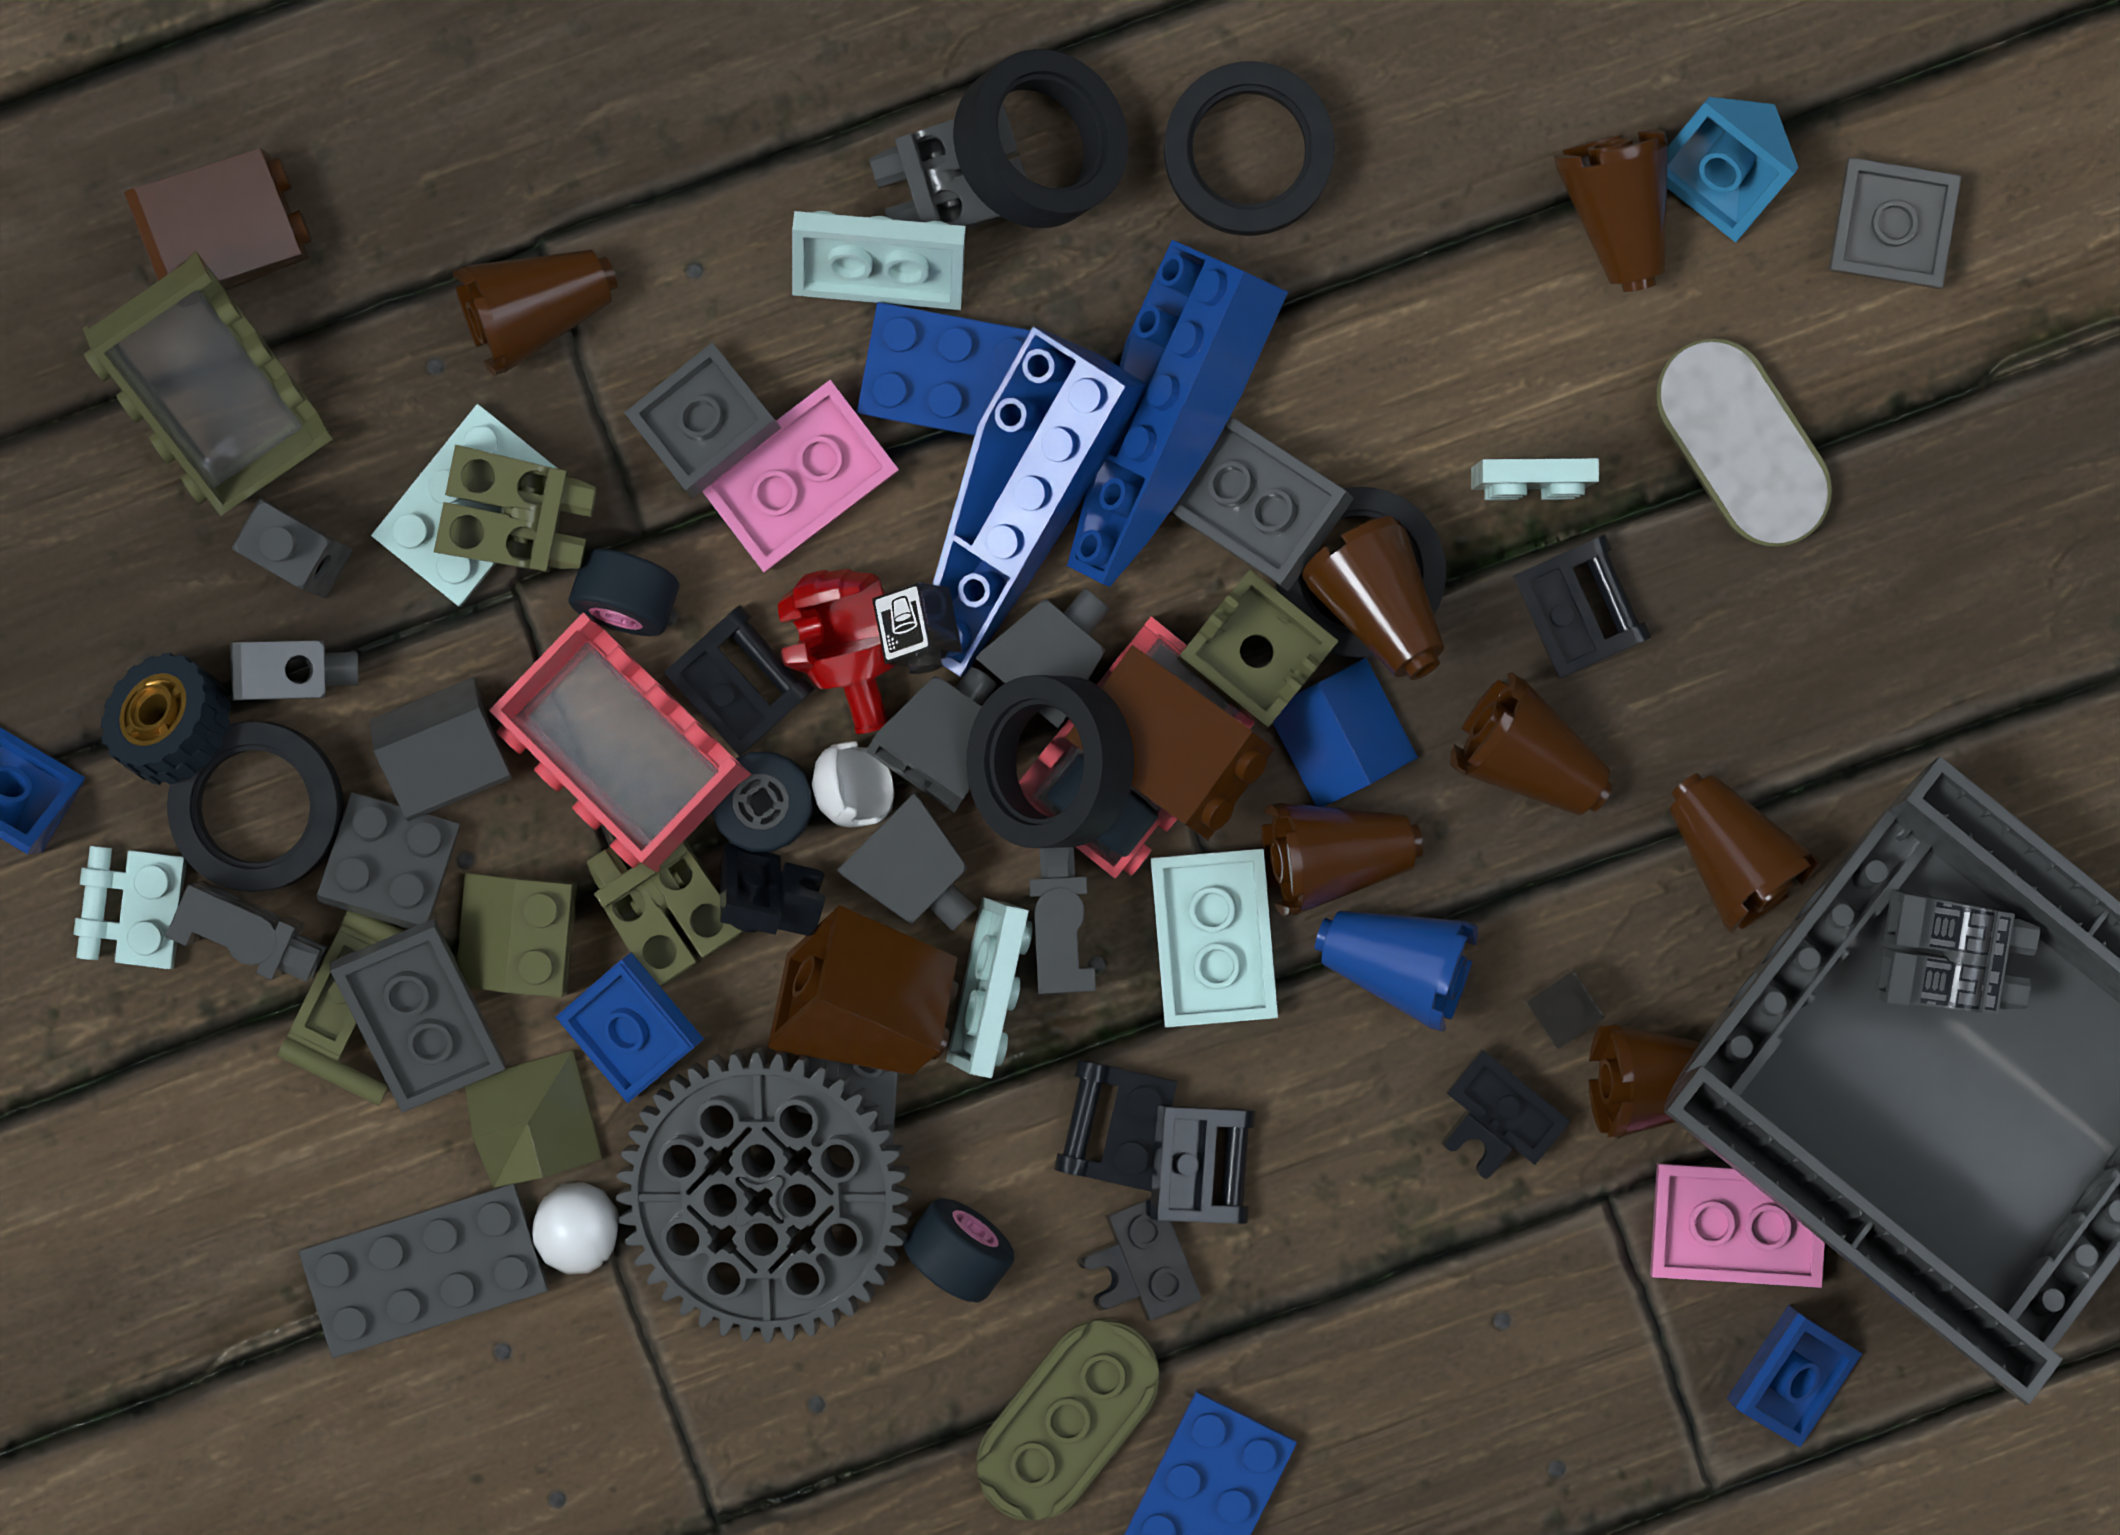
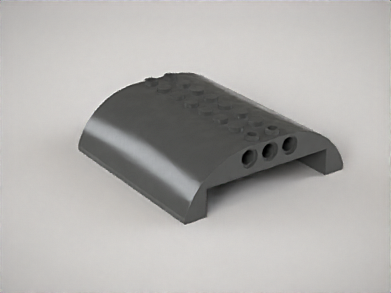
(1927, 1142)

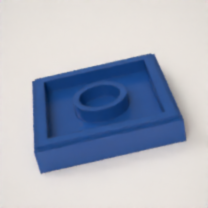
(629, 1027)

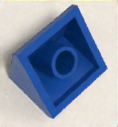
(1343, 734)
(32, 794)
(1793, 1376)

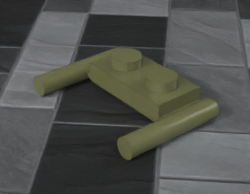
(325, 1020)

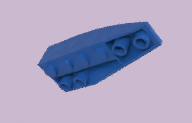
(1196, 355)
(1027, 477)

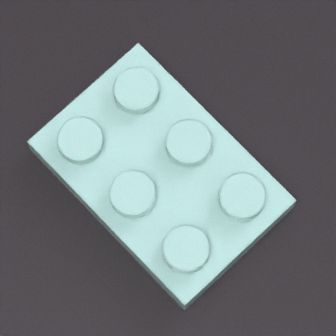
(877, 260)
(1555, 477)
(414, 521)
(1214, 937)
(989, 987)

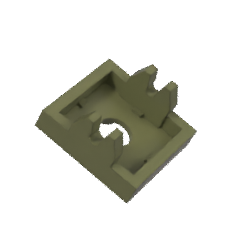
(1262, 611)

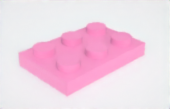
(800, 477)
(1727, 1230)

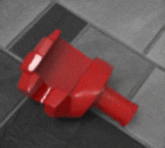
(839, 639)

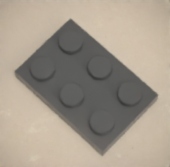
(1261, 504)
(417, 1015)

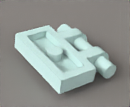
(149, 902)

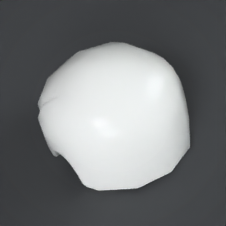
(852, 786)
(575, 1228)

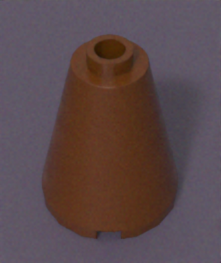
(1621, 203)
(531, 301)
(1380, 596)
(1530, 750)
(1737, 850)
(1333, 852)
(1634, 1078)

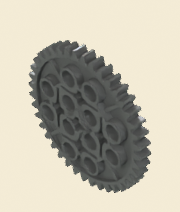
(768, 1291)

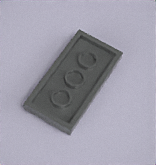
(423, 1270)

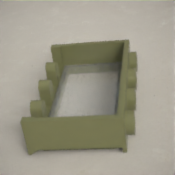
(205, 386)

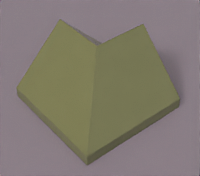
(532, 1120)

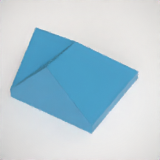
(1730, 162)

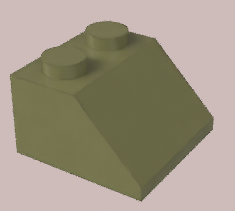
(517, 934)

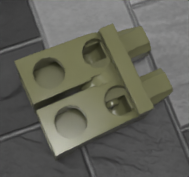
(529, 513)
(641, 908)

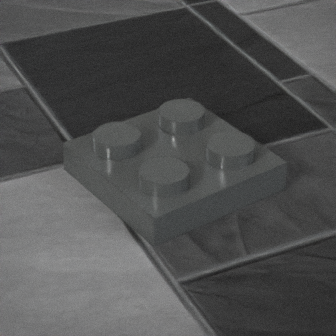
(1894, 223)
(702, 420)
(387, 863)

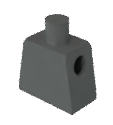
(291, 548)
(1049, 644)
(261, 675)
(931, 736)
(911, 866)

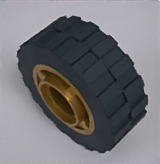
(165, 718)

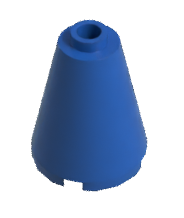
(1401, 960)

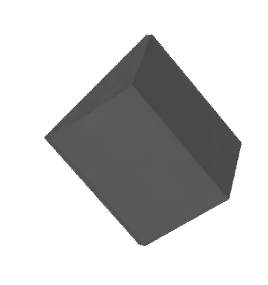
(439, 749)

